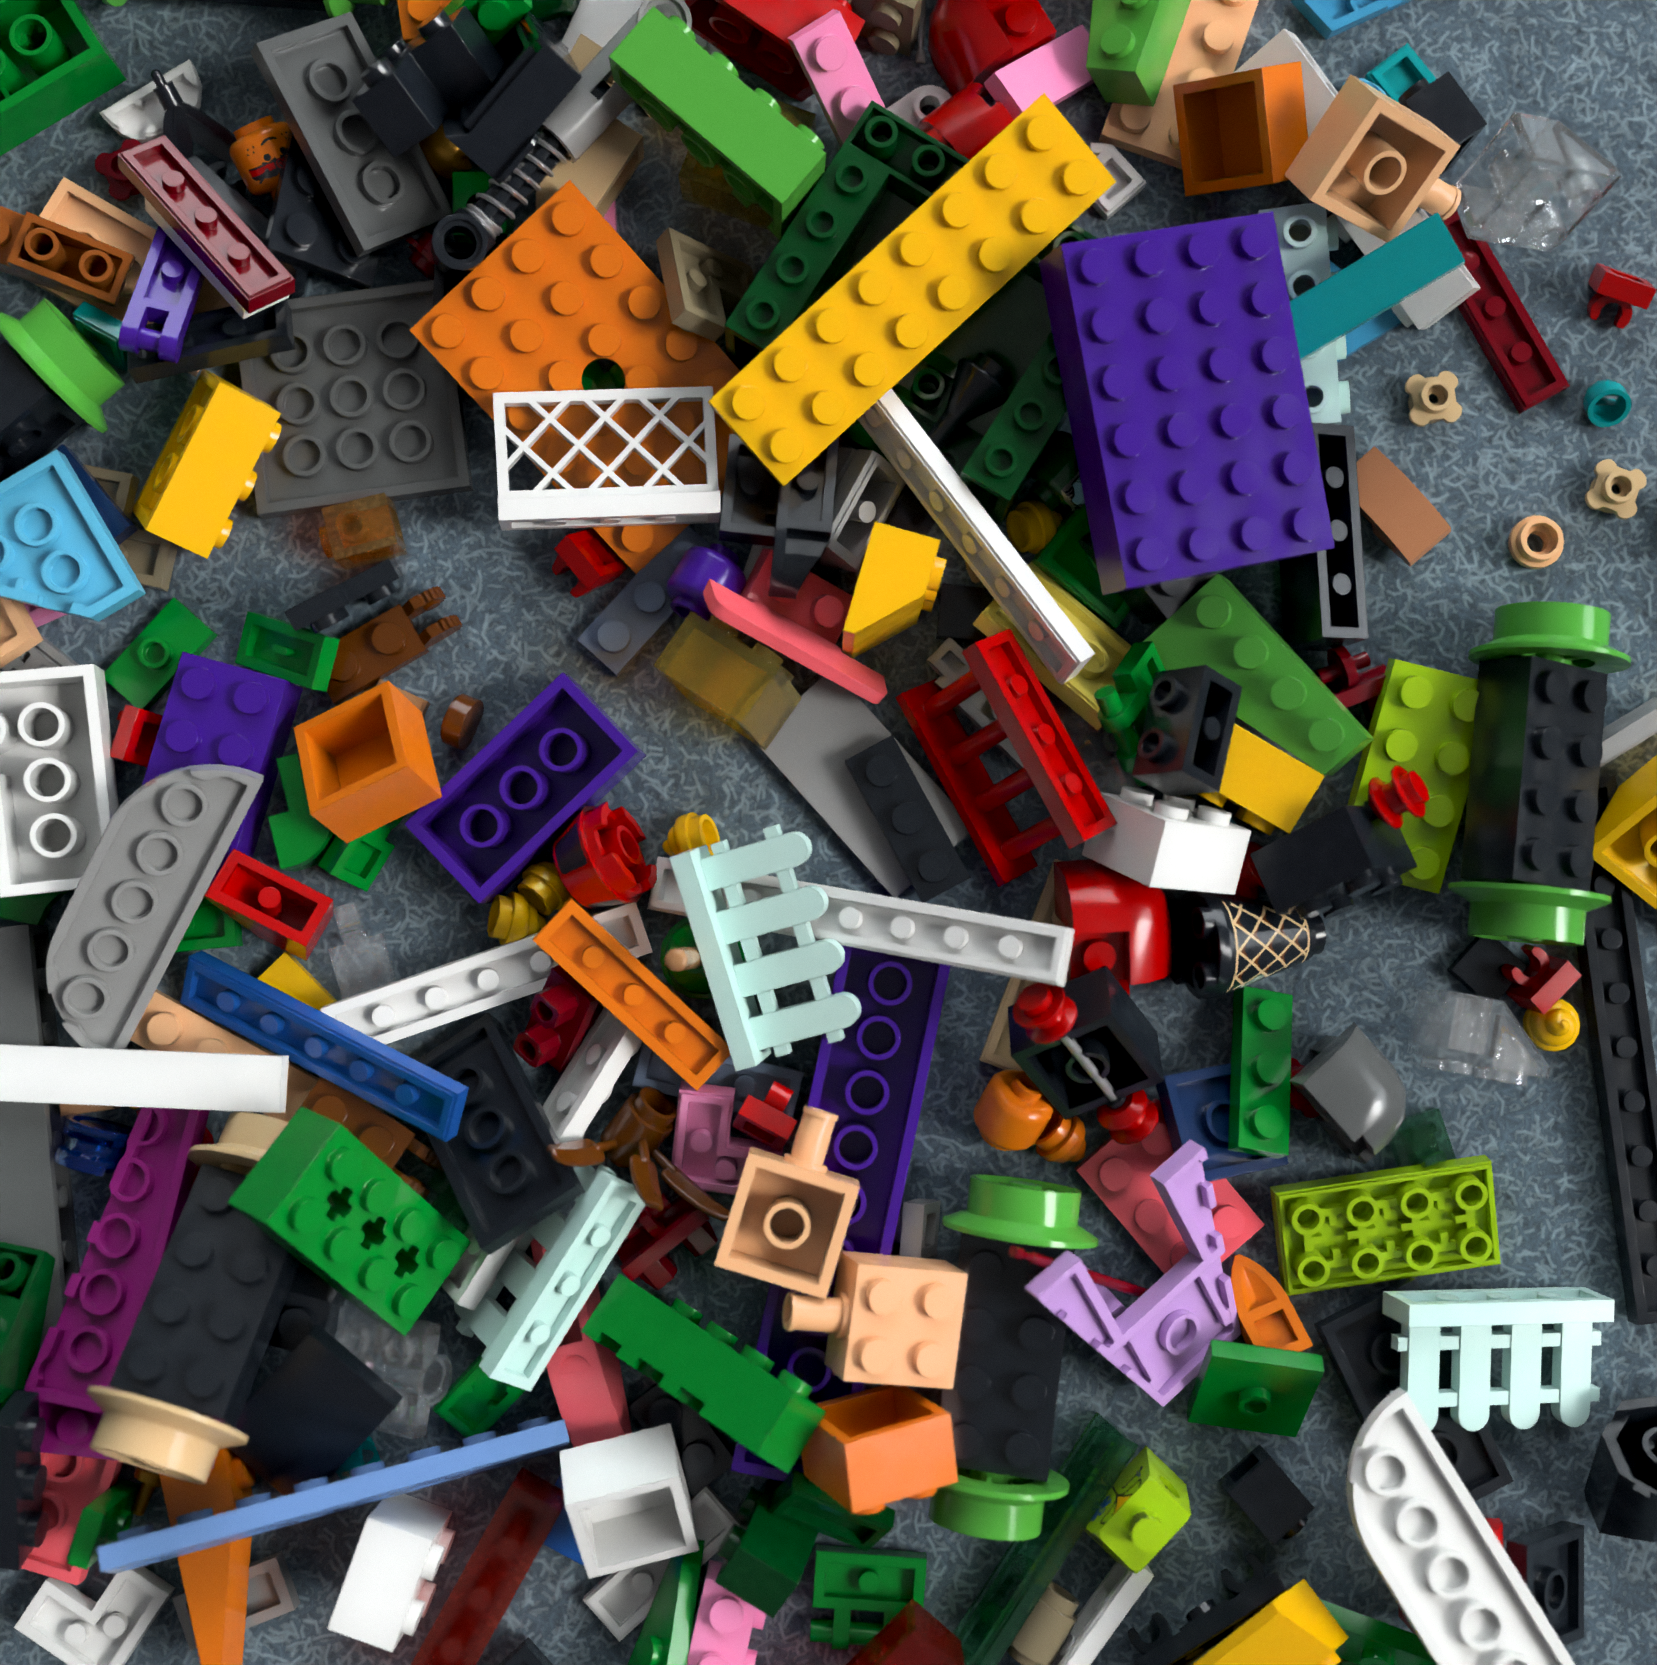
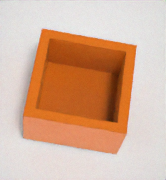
(1240, 128)
(366, 762)
(880, 1448)

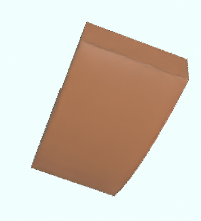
(1397, 508)

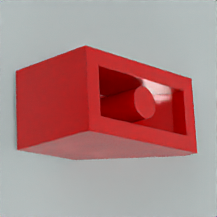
(271, 904)

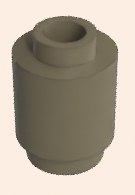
(1045, 1627)

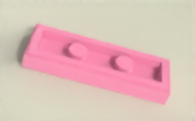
(1052, 69)

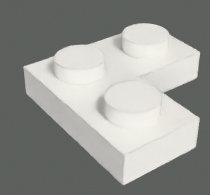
(92, 1631)

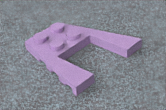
(1170, 1326)

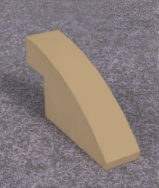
(607, 162)

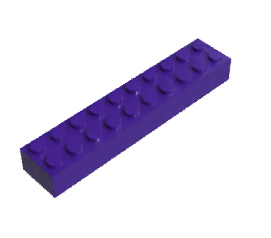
(877, 1091)

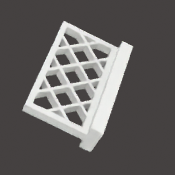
(607, 505)

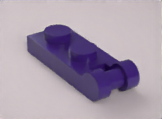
(162, 295)

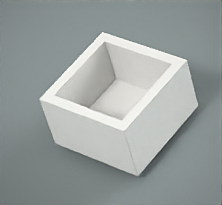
(1170, 842)
(628, 1501)
(391, 1570)

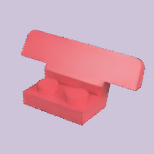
(798, 627)

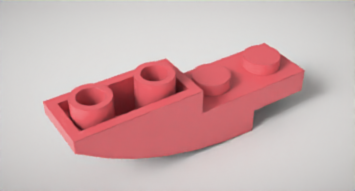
(587, 1379)

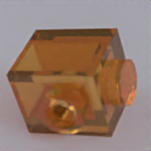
(362, 531)

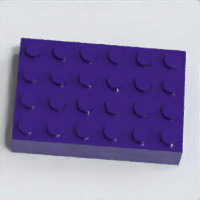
(1186, 401)

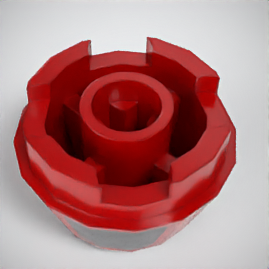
(602, 858)

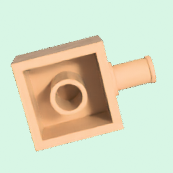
(1375, 162)
(790, 1212)
(887, 1319)

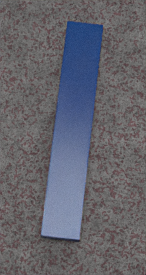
(324, 1046)

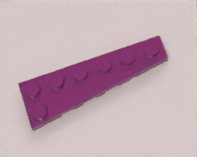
(122, 1258)

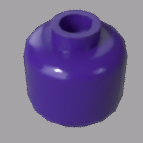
(693, 572)

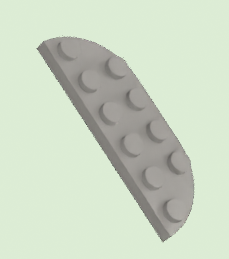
(142, 897)

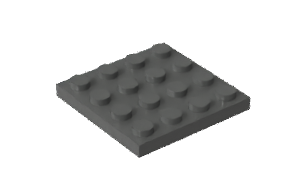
(358, 406)

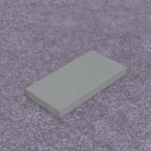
(811, 754)

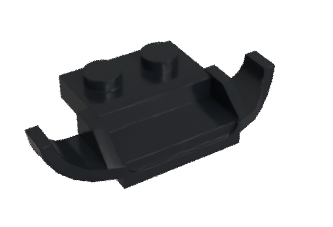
(788, 518)

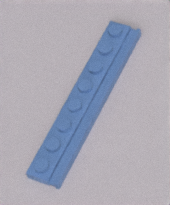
(319, 1498)

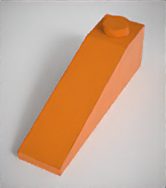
(217, 1576)

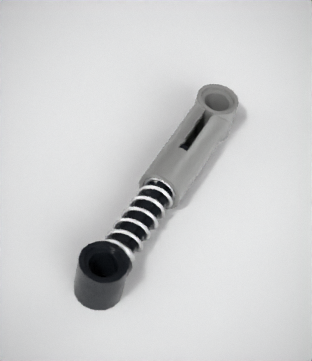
(562, 137)

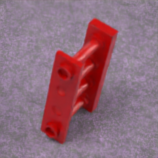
(1039, 740)

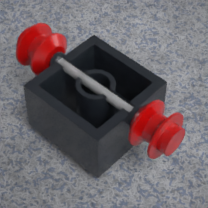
(1338, 853)
(1089, 1051)

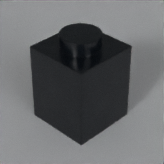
(1267, 1495)

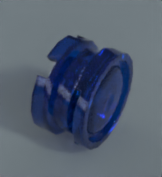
(92, 1144)

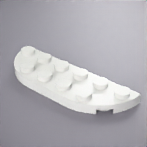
(1439, 1548)

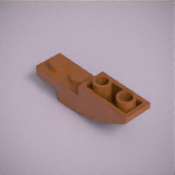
(62, 258)

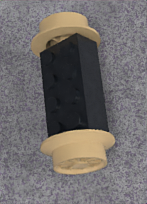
(200, 1322)

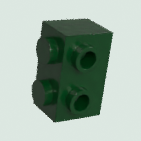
(763, 1553)

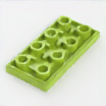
(1385, 1225)

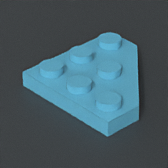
(58, 546)

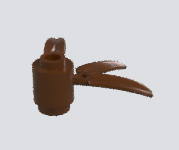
(631, 1142)

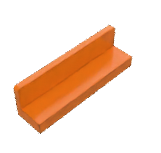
(633, 993)

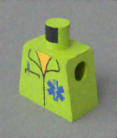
(1140, 1512)

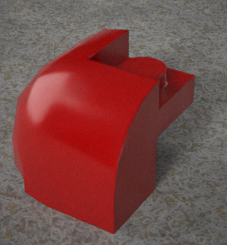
(982, 36)
(1114, 922)

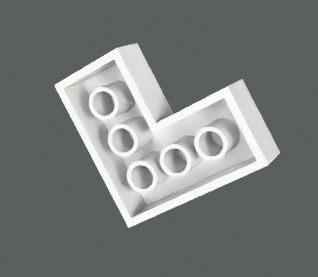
(53, 776)

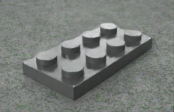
(370, 191)

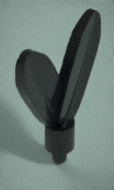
(185, 122)

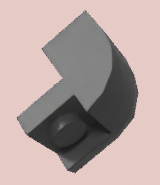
(1354, 1093)

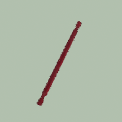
(1097, 1278)

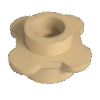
(1421, 408)
(1601, 496)

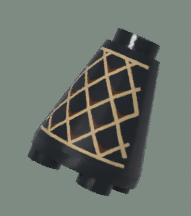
(1236, 942)

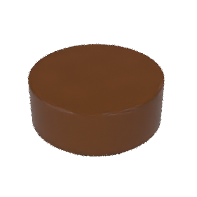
(461, 721)

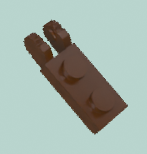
(387, 645)
(372, 1128)

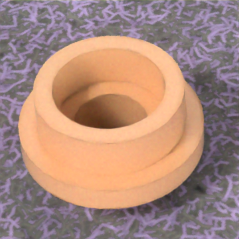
(1549, 533)

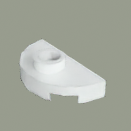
(141, 114)

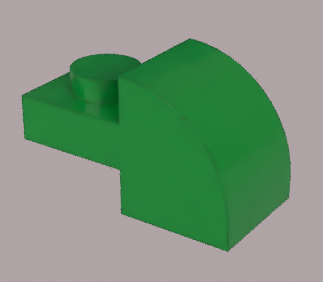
(296, 834)

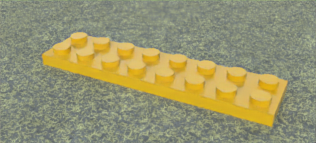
(912, 290)

